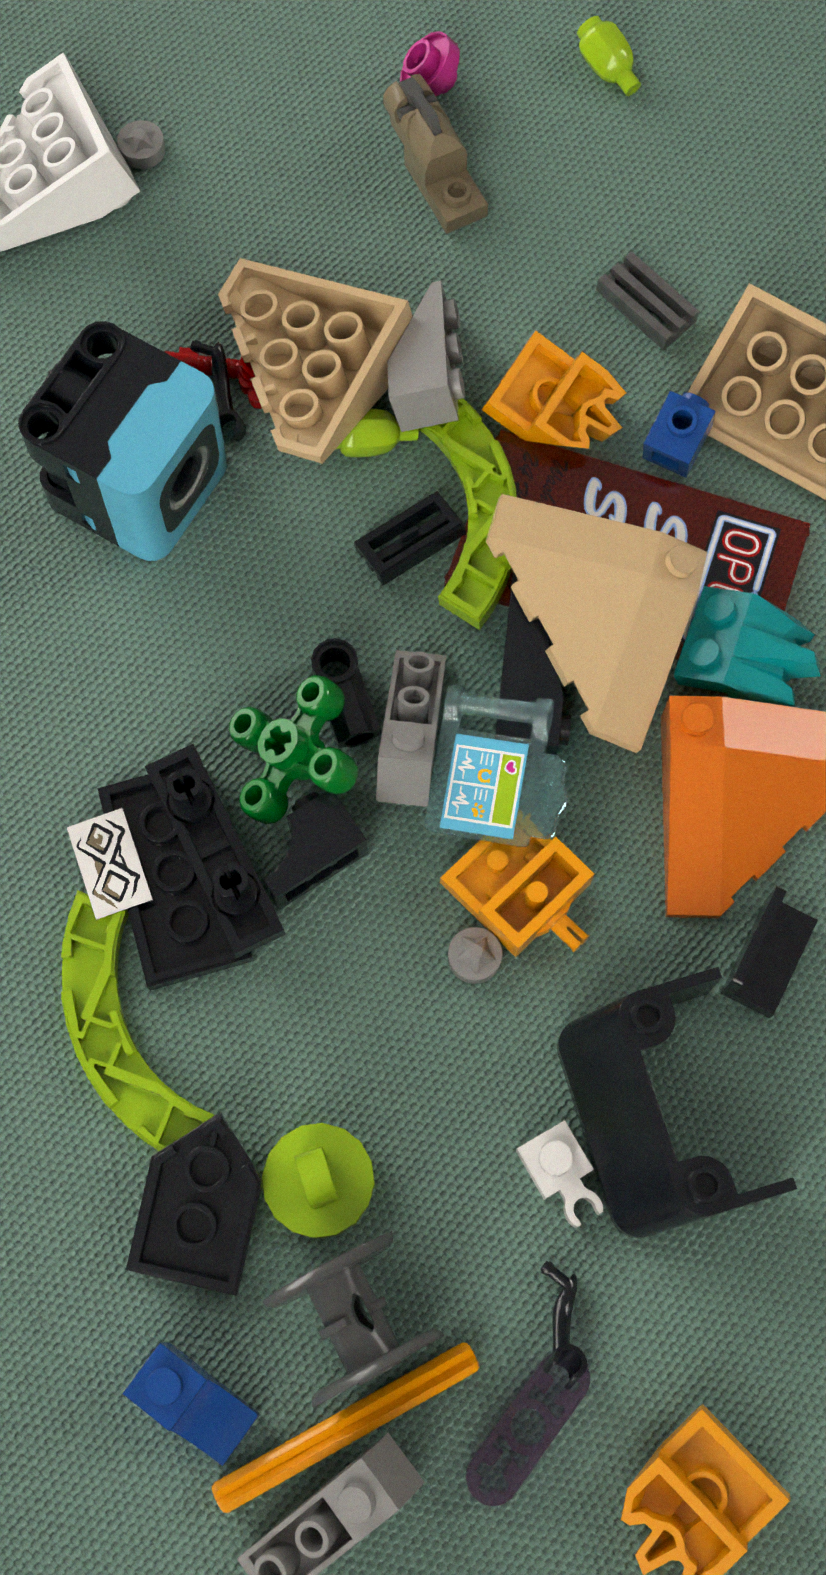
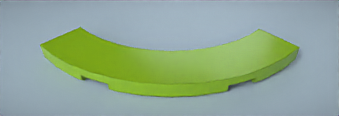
(484, 478)
(102, 1036)

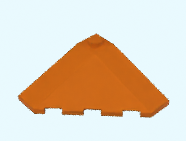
(734, 794)

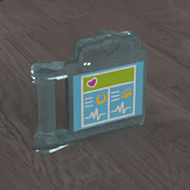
(495, 783)

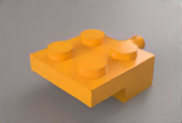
(521, 890)

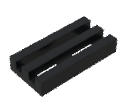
(414, 544)

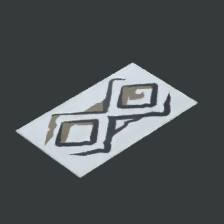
(109, 863)

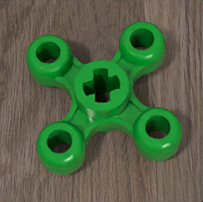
(292, 750)

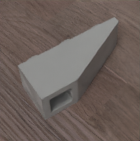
(422, 366)
(410, 729)
(337, 1514)

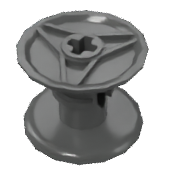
(338, 1294)

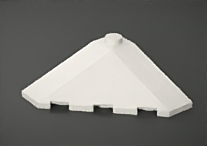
(57, 160)

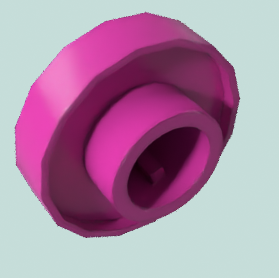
(435, 60)

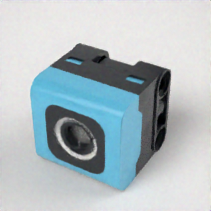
(125, 440)

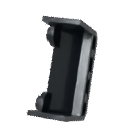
(624, 1124)

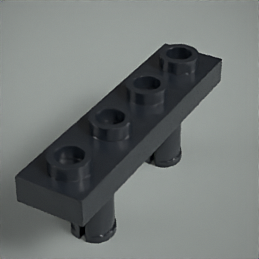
(215, 851)

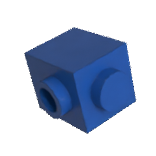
(679, 432)

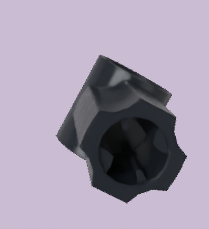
(357, 721)

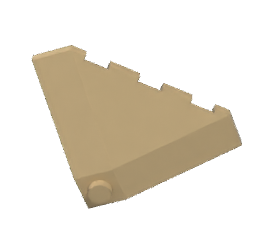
(313, 351)
(608, 601)

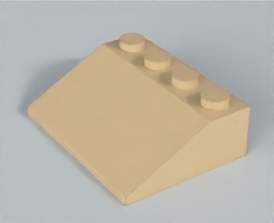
(770, 388)

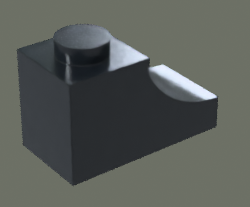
(321, 846)

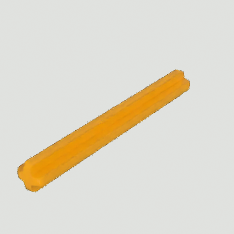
(344, 1427)

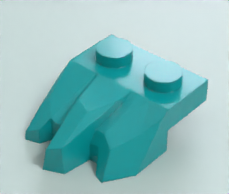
(745, 648)

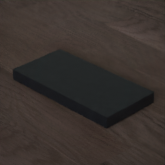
(178, 928)

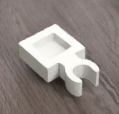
(556, 1166)

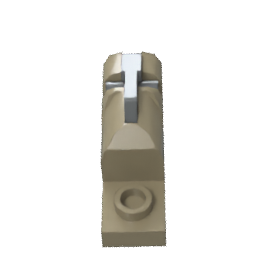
(434, 153)

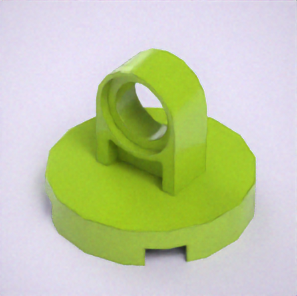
(318, 1180)

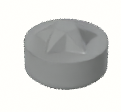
(141, 144)
(474, 955)

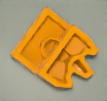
(555, 397)
(701, 1499)

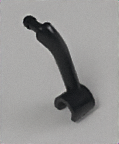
(221, 386)
(564, 1353)

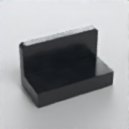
(769, 955)

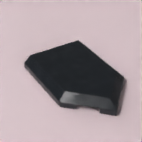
(198, 1210)

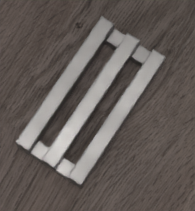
(653, 295)

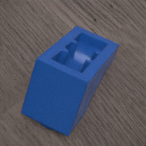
(191, 1402)

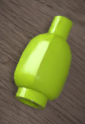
(608, 53)
(375, 435)

